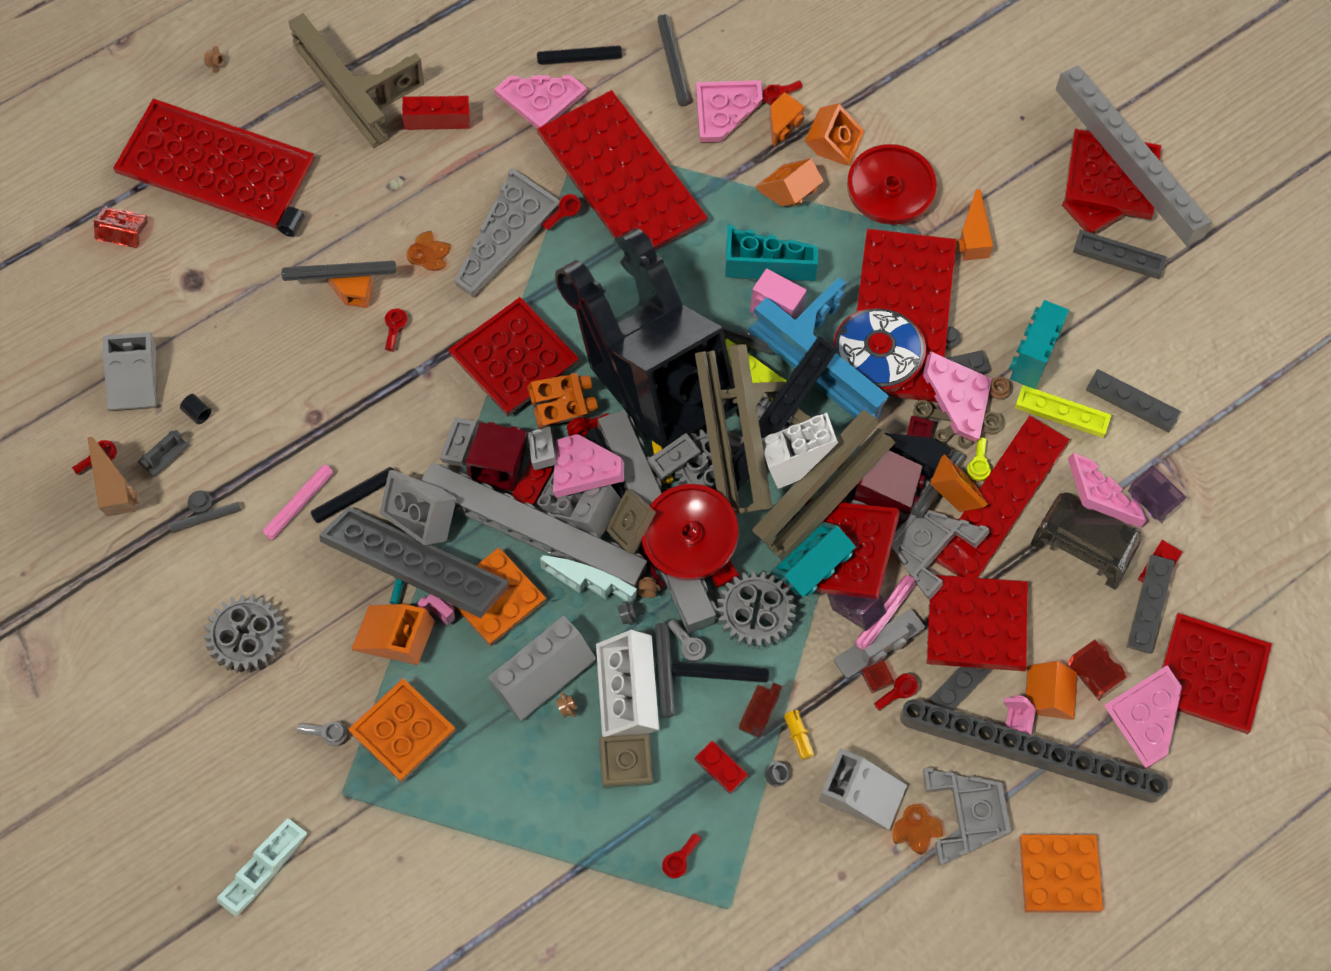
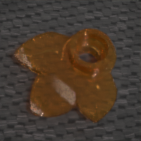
(431, 252)
(916, 832)

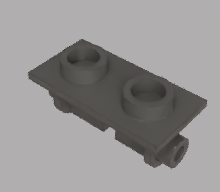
(163, 453)

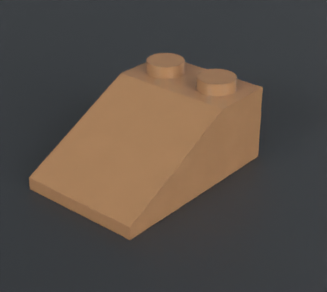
(112, 489)

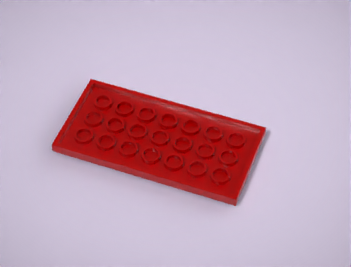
(214, 163)
(621, 171)
(916, 279)

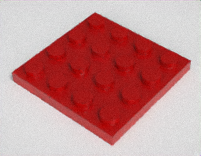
(1099, 182)
(511, 354)
(872, 533)
(978, 624)
(1217, 671)

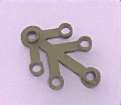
(948, 432)

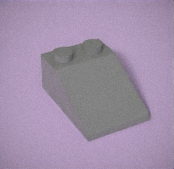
(418, 508)

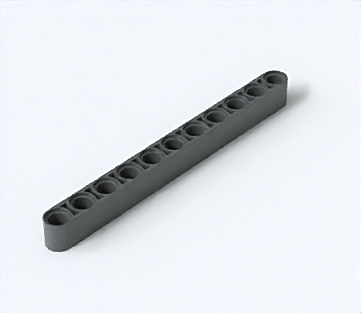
(1044, 748)

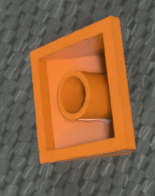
(956, 486)
(1051, 689)

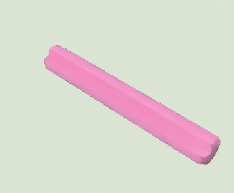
(297, 502)
(891, 605)

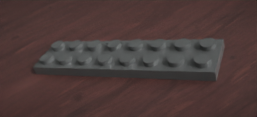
(413, 562)

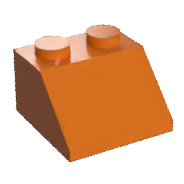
(834, 134)
(791, 182)

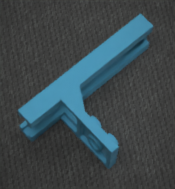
(793, 338)

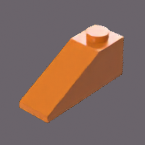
(975, 236)

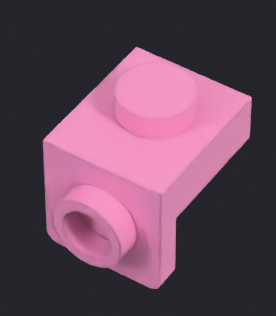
(439, 607)
(1020, 714)

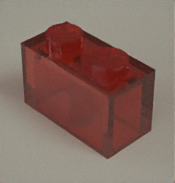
(1097, 669)

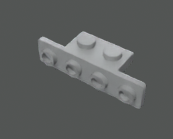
(891, 637)

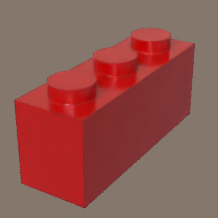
(436, 112)

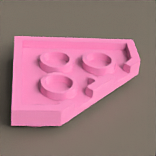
(540, 97)
(725, 106)
(959, 393)
(584, 466)
(1103, 493)
(1148, 715)

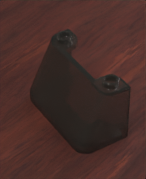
(1089, 537)

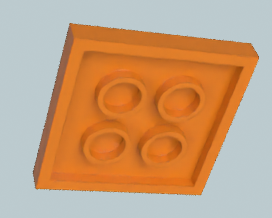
(512, 607)
(402, 730)
(1061, 873)

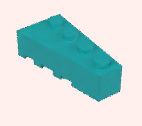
(752, 253)
(1039, 344)

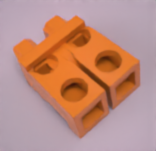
(569, 398)

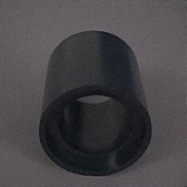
(290, 221)
(195, 409)

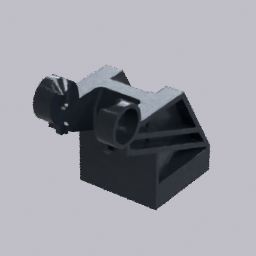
(651, 349)

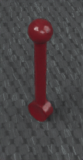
(641, 551)

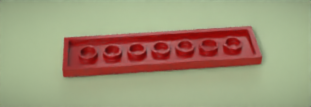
(1006, 495)

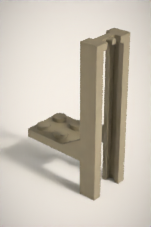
(352, 90)
(747, 396)
(850, 472)

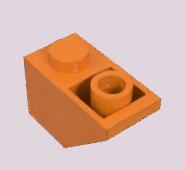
(784, 116)
(353, 290)

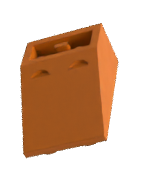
(394, 632)

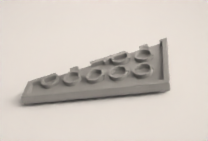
(507, 228)

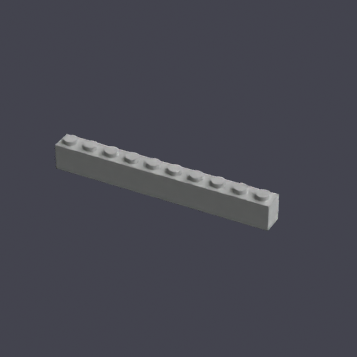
(1133, 155)
(620, 439)
(534, 527)

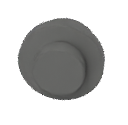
(953, 338)
(199, 501)
(627, 613)
(776, 774)

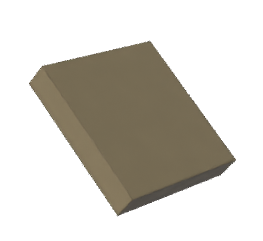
(630, 521)
(625, 761)

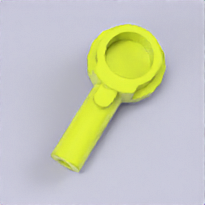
(979, 468)

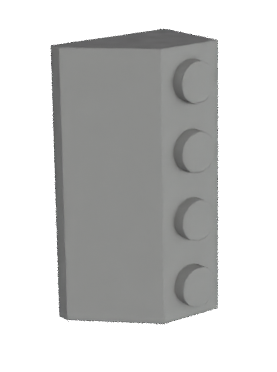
(541, 669)

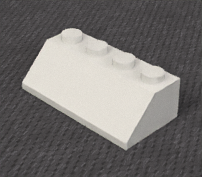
(627, 685)

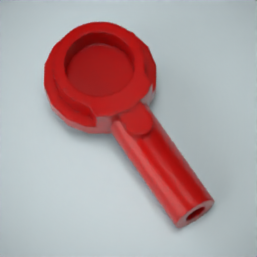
(773, 92)
(568, 205)
(395, 320)
(581, 425)
(107, 446)
(904, 687)
(675, 864)

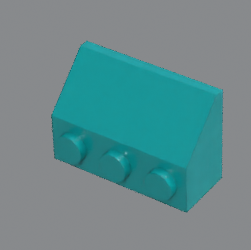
(814, 559)

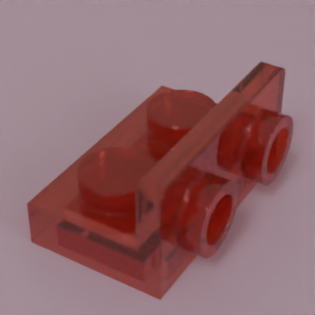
(119, 227)
(760, 710)

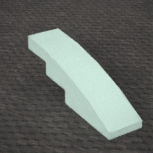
(580, 576)
(261, 867)

